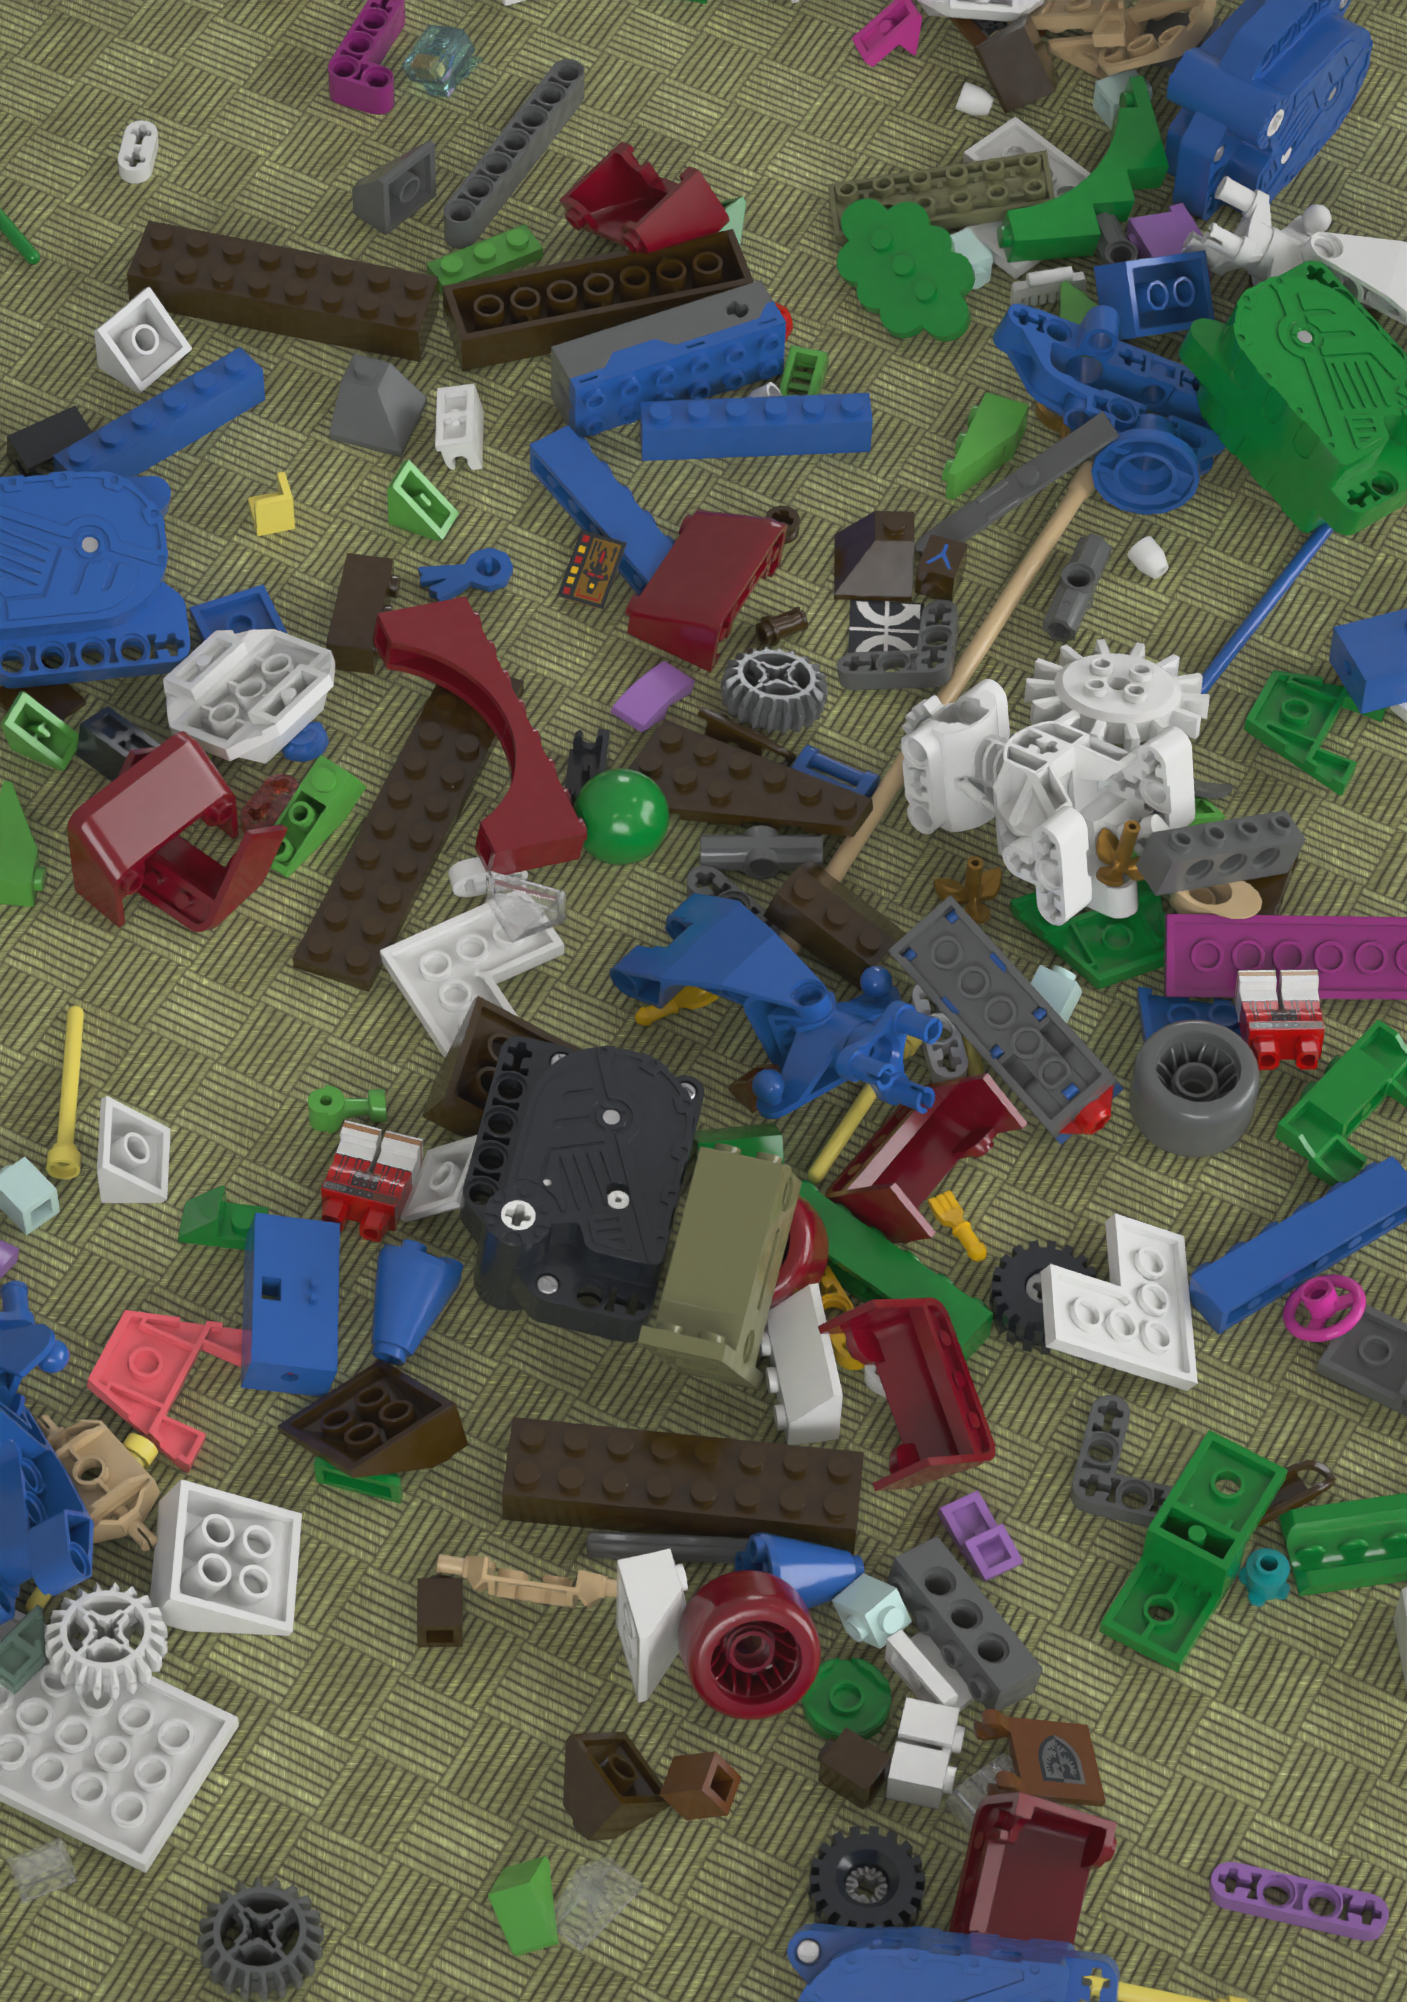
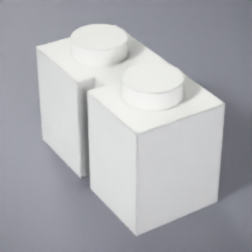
(923, 1753)

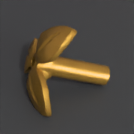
(1118, 855)
(977, 887)

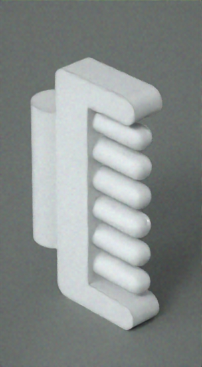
(1045, 283)

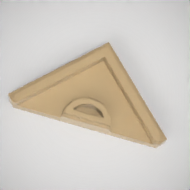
(1079, 52)

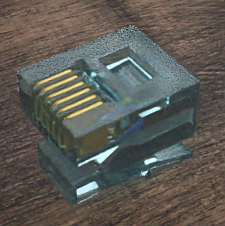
(441, 60)

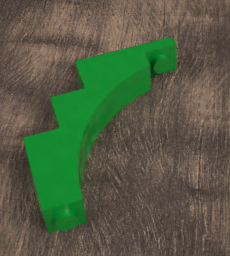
(1069, 223)

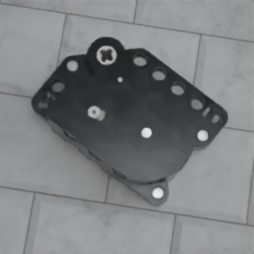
(578, 1184)

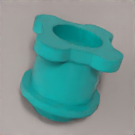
(1265, 1576)

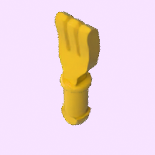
(688, 997)
(951, 1215)

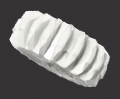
(105, 1657)

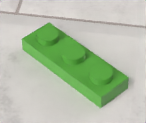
(488, 257)

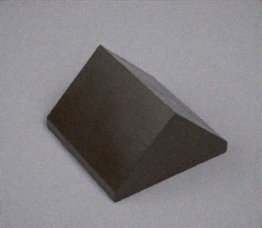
(1017, 64)

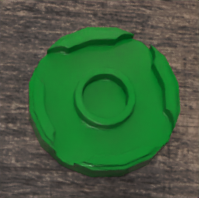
(847, 1696)

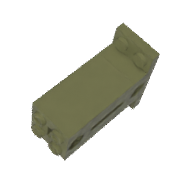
(725, 1266)

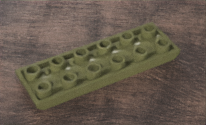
(954, 193)

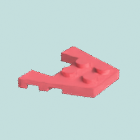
(146, 1370)

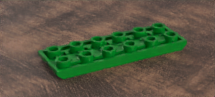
(1347, 1544)

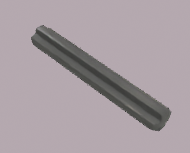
(683, 1547)

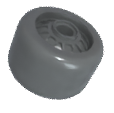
(1194, 1088)

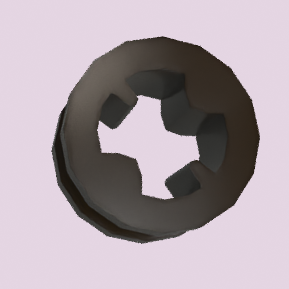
(790, 517)

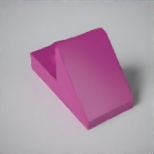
(893, 26)

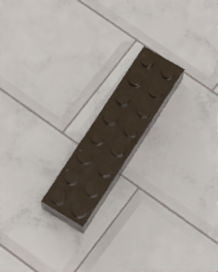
(286, 290)
(552, 304)
(679, 1483)

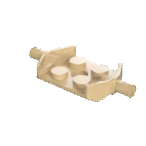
(123, 1490)
(515, 1584)

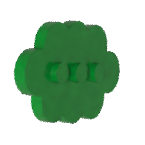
(905, 270)

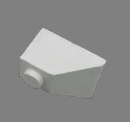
(440, 1180)

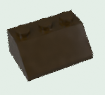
(832, 922)

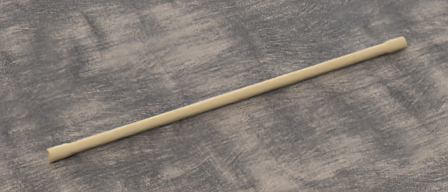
(1077, 492)

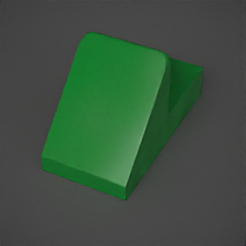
(216, 1222)

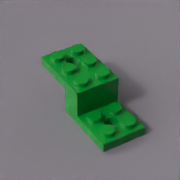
(1193, 1551)

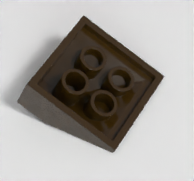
(469, 1067)
(379, 1424)

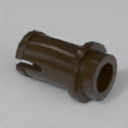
(773, 629)

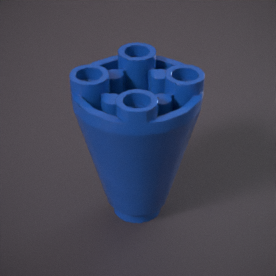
(409, 1298)
(810, 1568)

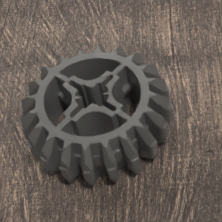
(774, 690)
(284, 1913)

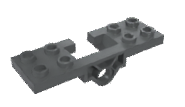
(1371, 1359)

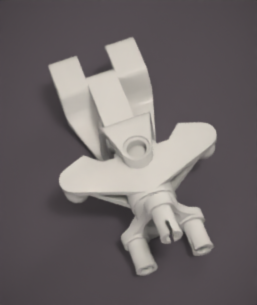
(1367, 266)

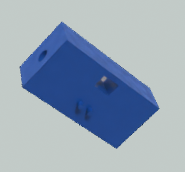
(1372, 660)
(290, 1305)

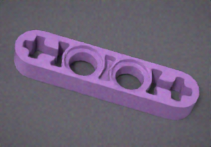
(1299, 1893)

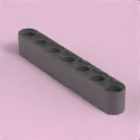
(513, 153)

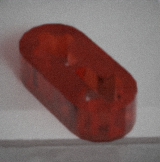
(264, 802)

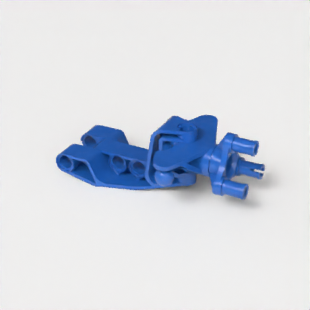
(795, 1017)
(42, 1517)

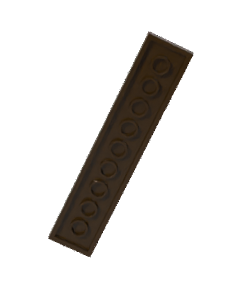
(399, 841)

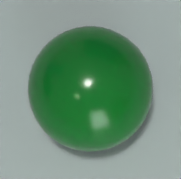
(622, 816)

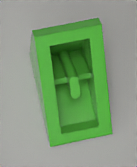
(418, 505)
(39, 733)
(526, 1906)

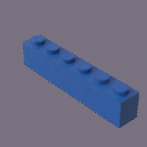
(169, 419)
(755, 426)
(599, 502)
(1301, 1245)

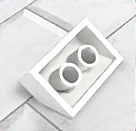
(802, 1369)
(649, 1615)

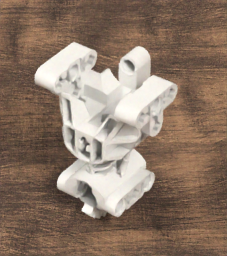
(1045, 789)

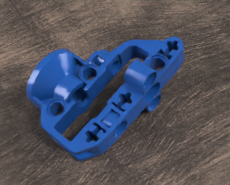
(1155, 458)

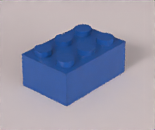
(1156, 293)

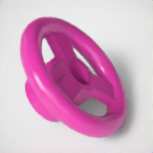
(1323, 1303)

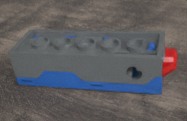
(669, 356)
(1008, 1022)

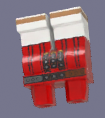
(1284, 1022)
(370, 1179)

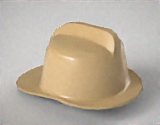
(1227, 900)

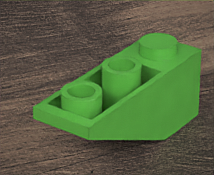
(990, 442)
(315, 812)

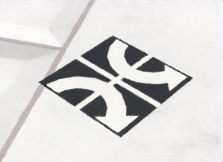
(883, 625)

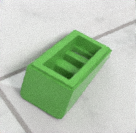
(804, 358)

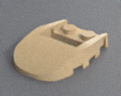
(1143, 49)

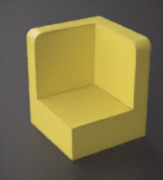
(274, 510)

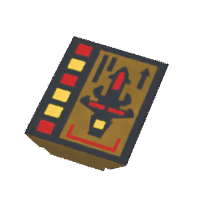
(591, 569)

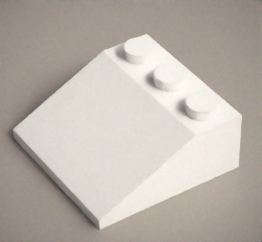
(225, 1562)

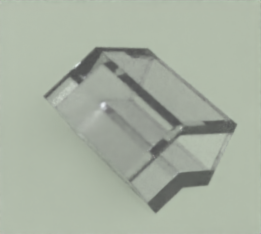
(41, 1870)

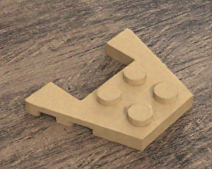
(1101, 17)

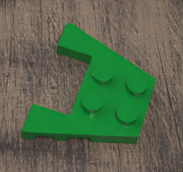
(1296, 717)
(1102, 946)

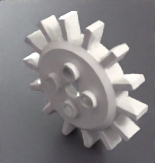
(1086, 698)

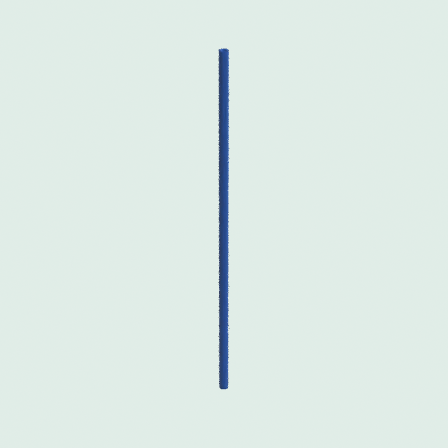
(1264, 606)

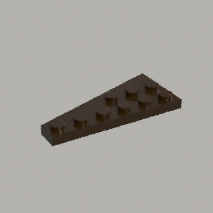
(730, 785)

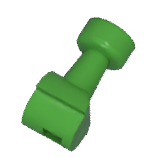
(329, 1108)

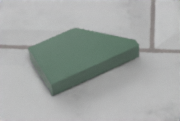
(23, 1651)

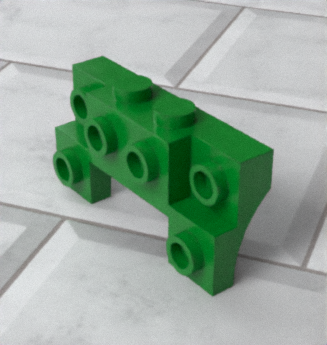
(1343, 1101)

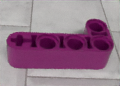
(355, 67)

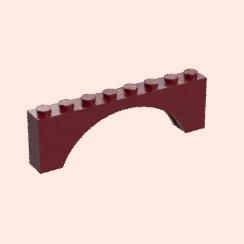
(448, 646)

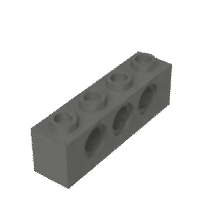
(1220, 852)
(984, 1633)

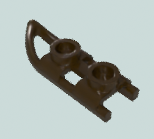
(724, 729)
(1294, 1492)

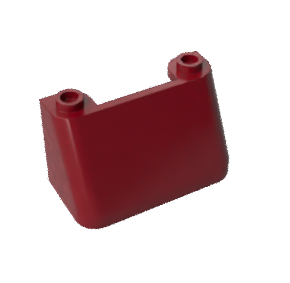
(639, 207)
(705, 583)
(1029, 1868)

